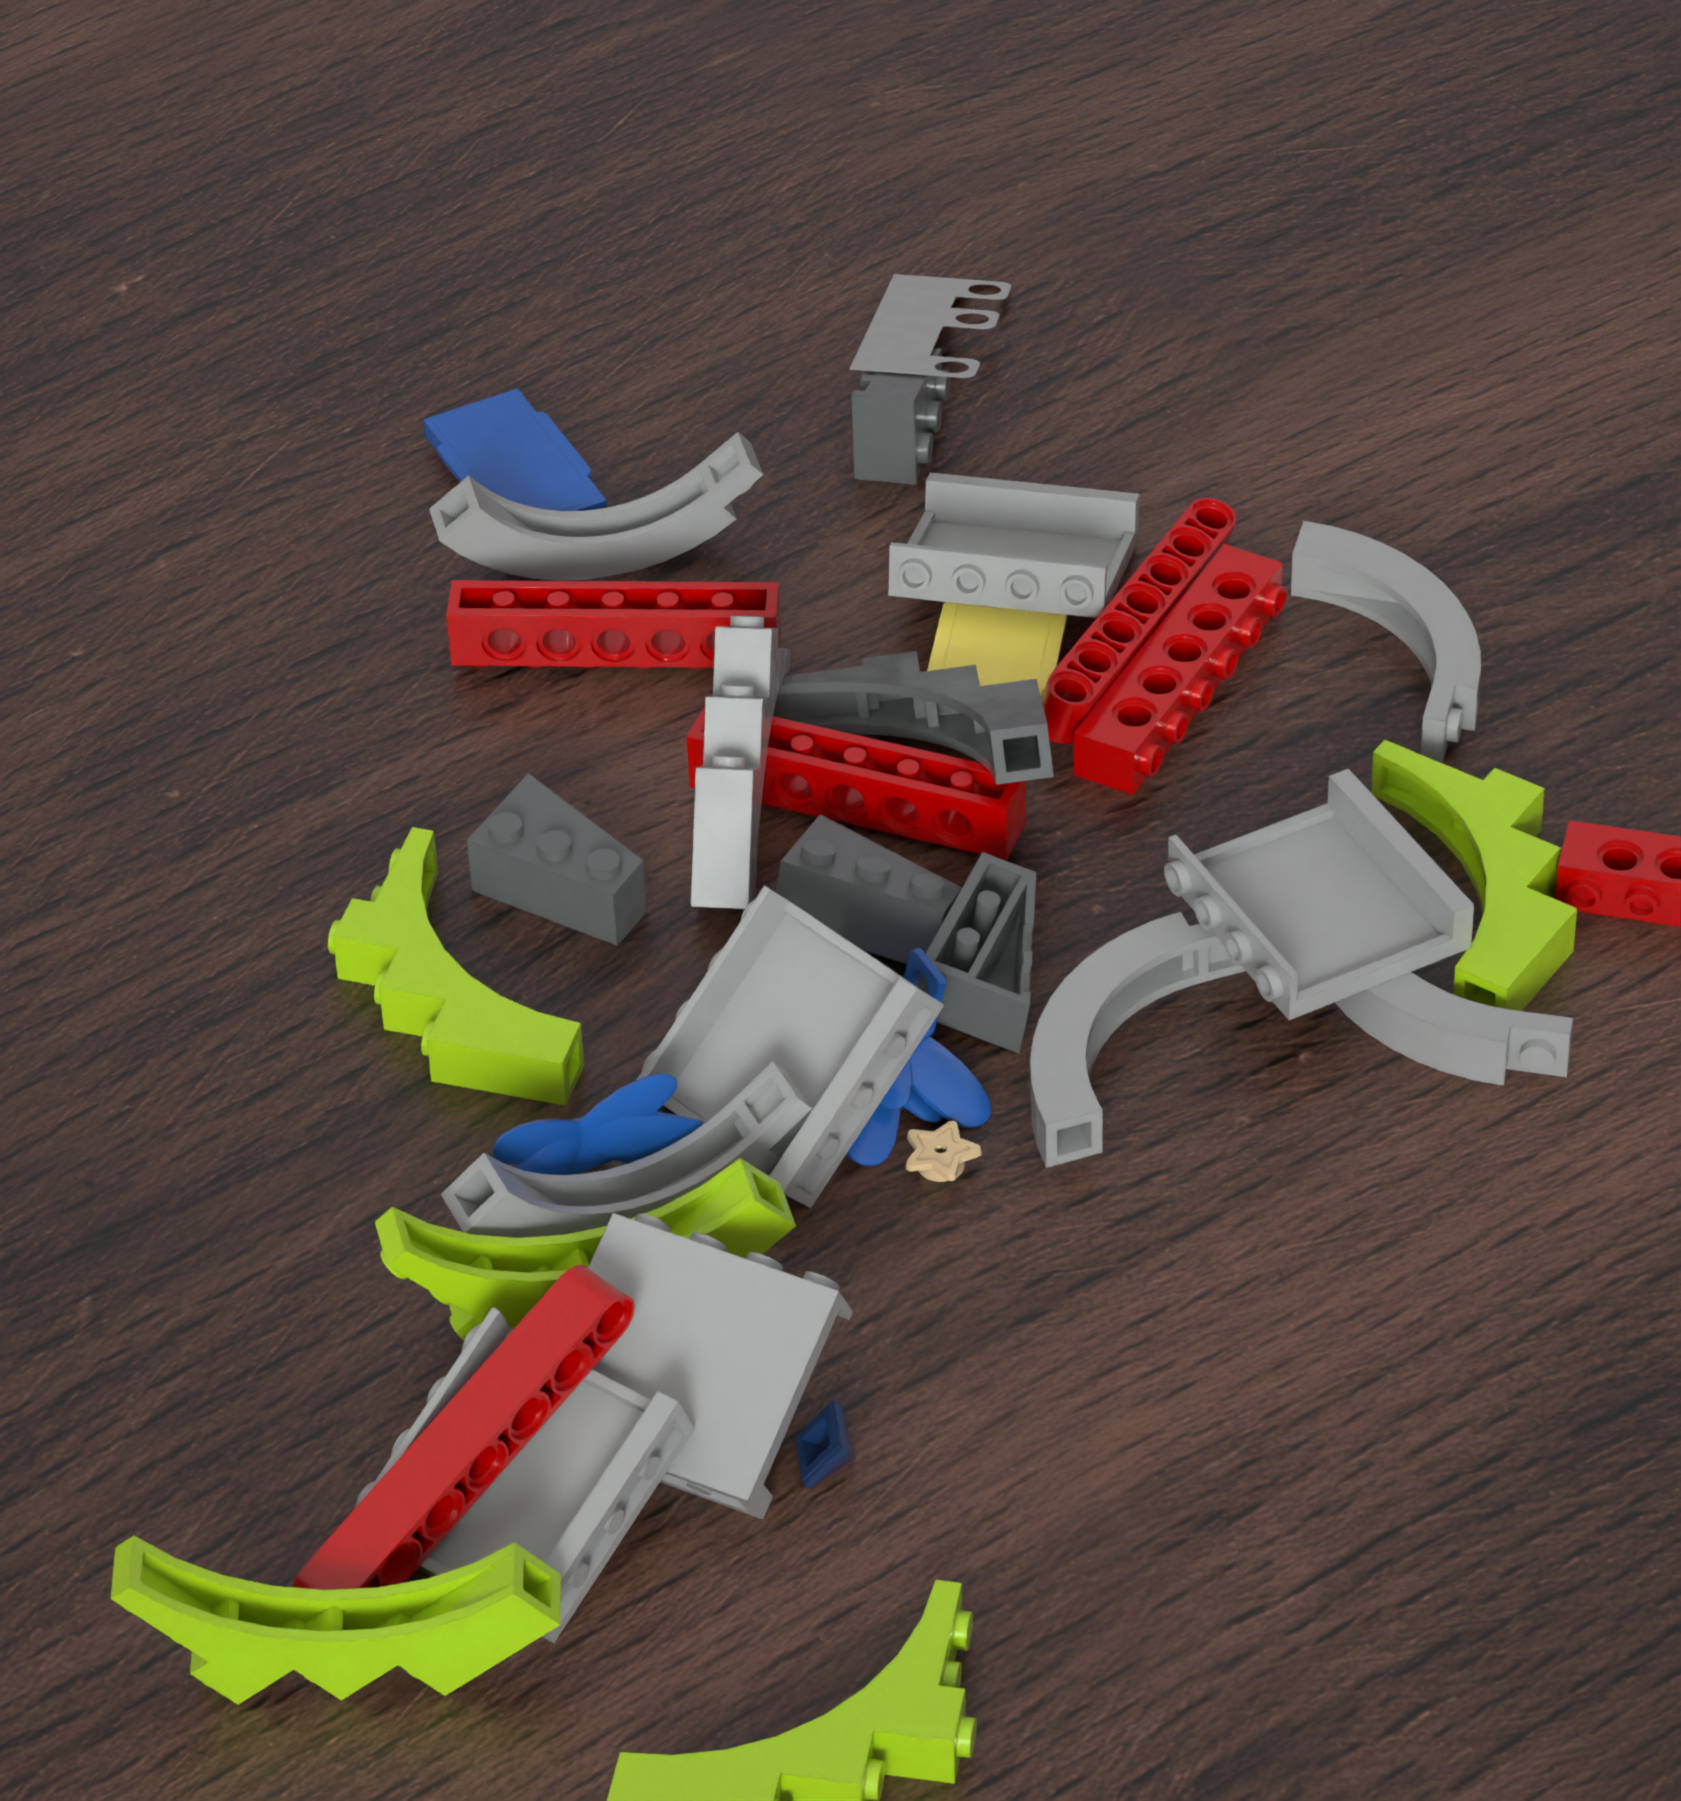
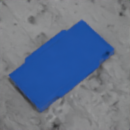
(514, 453)

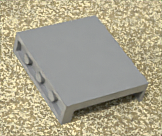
(1017, 545)
(1324, 900)
(814, 1007)
(723, 1341)
(570, 1485)

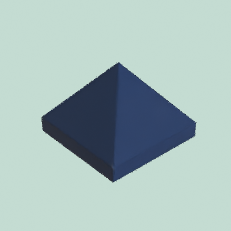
(824, 1445)

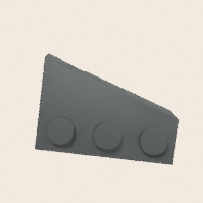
(895, 423)
(557, 864)
(865, 890)
(988, 953)

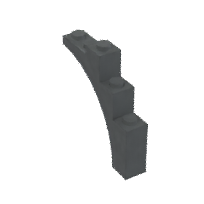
(890, 697)

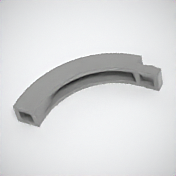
(603, 540)
(1410, 603)
(1090, 1007)
(1460, 1033)
(521, 1203)

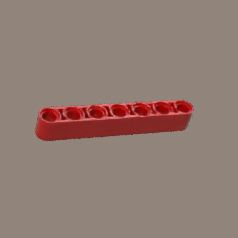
(1133, 615)
(474, 1436)

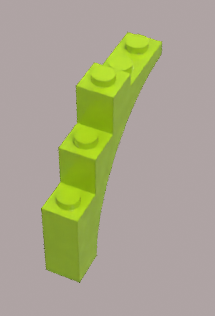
(1493, 835)
(465, 1027)
(512, 1274)
(340, 1638)
(898, 1725)

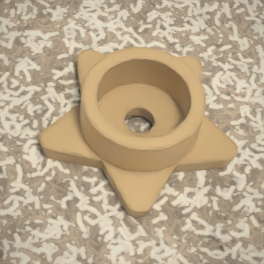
(940, 1166)

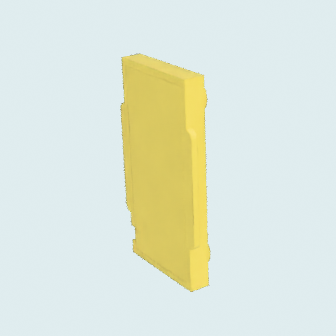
(999, 641)

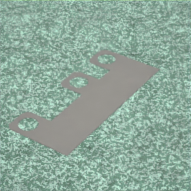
(911, 322)

